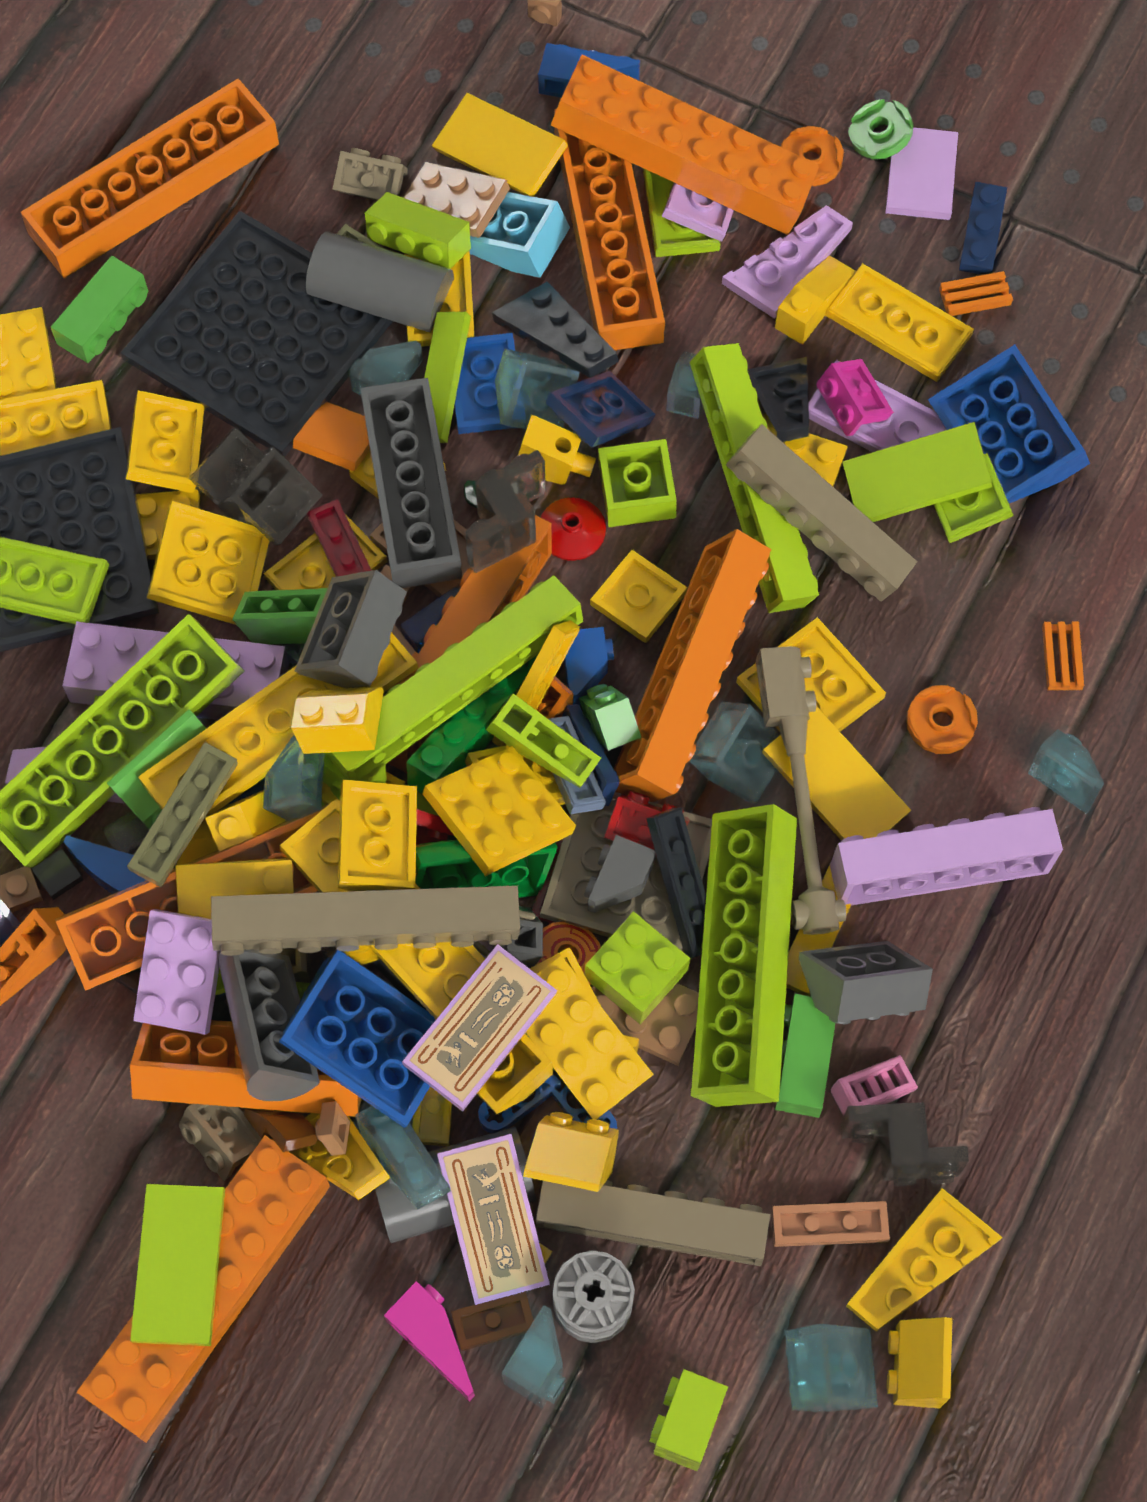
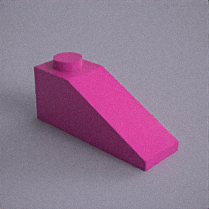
(426, 1328)

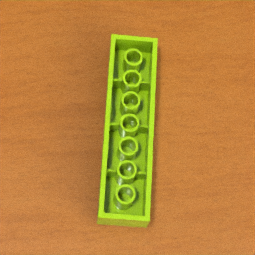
(73, 771)
(744, 957)

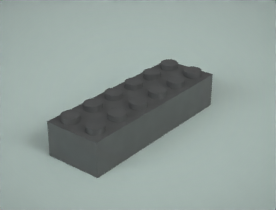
(411, 483)

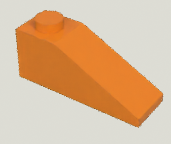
(30, 950)

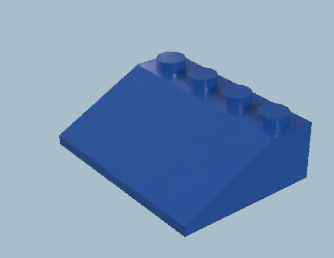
(1014, 424)
(360, 1035)

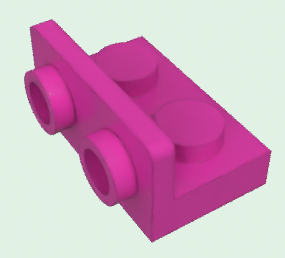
(853, 395)

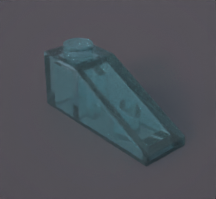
(402, 1157)

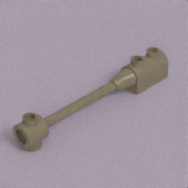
(788, 706)

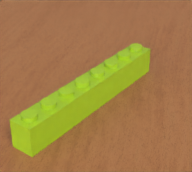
(733, 417)
(462, 675)

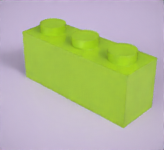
(418, 230)

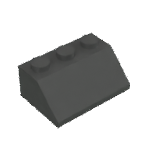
(352, 630)
(865, 981)

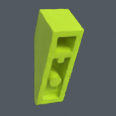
(542, 741)

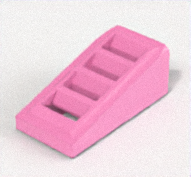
(849, 1091)

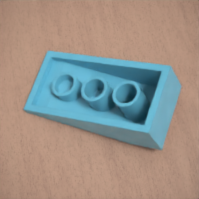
(522, 234)

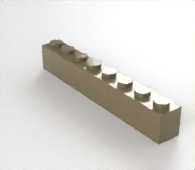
(365, 918)

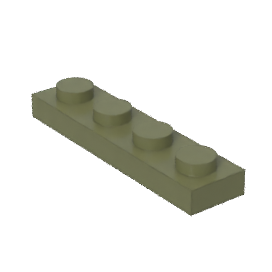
(182, 814)

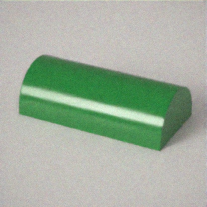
(450, 866)

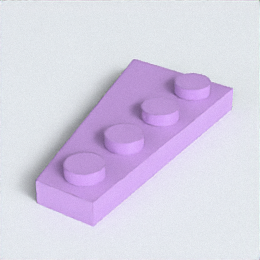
(773, 274)

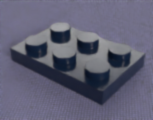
(600, 408)

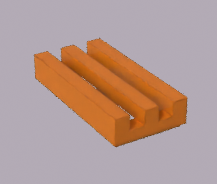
(972, 289)
(1063, 629)

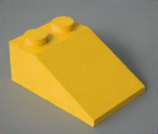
(251, 877)

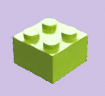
(637, 483)
(636, 967)
(690, 1419)

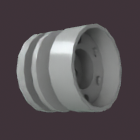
(606, 1315)

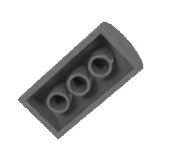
(377, 281)
(260, 1004)
(403, 1218)

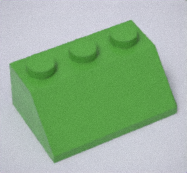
(126, 782)

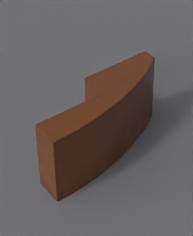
(287, 1128)

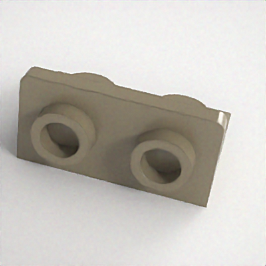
(368, 176)
(220, 1136)

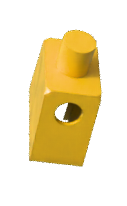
(558, 450)

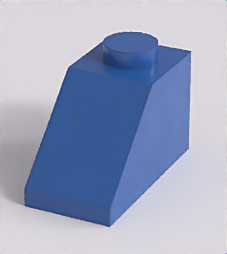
(587, 661)

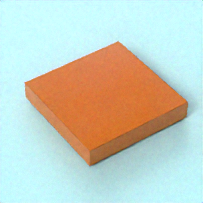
(335, 436)

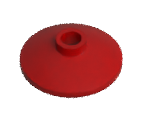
(576, 541)

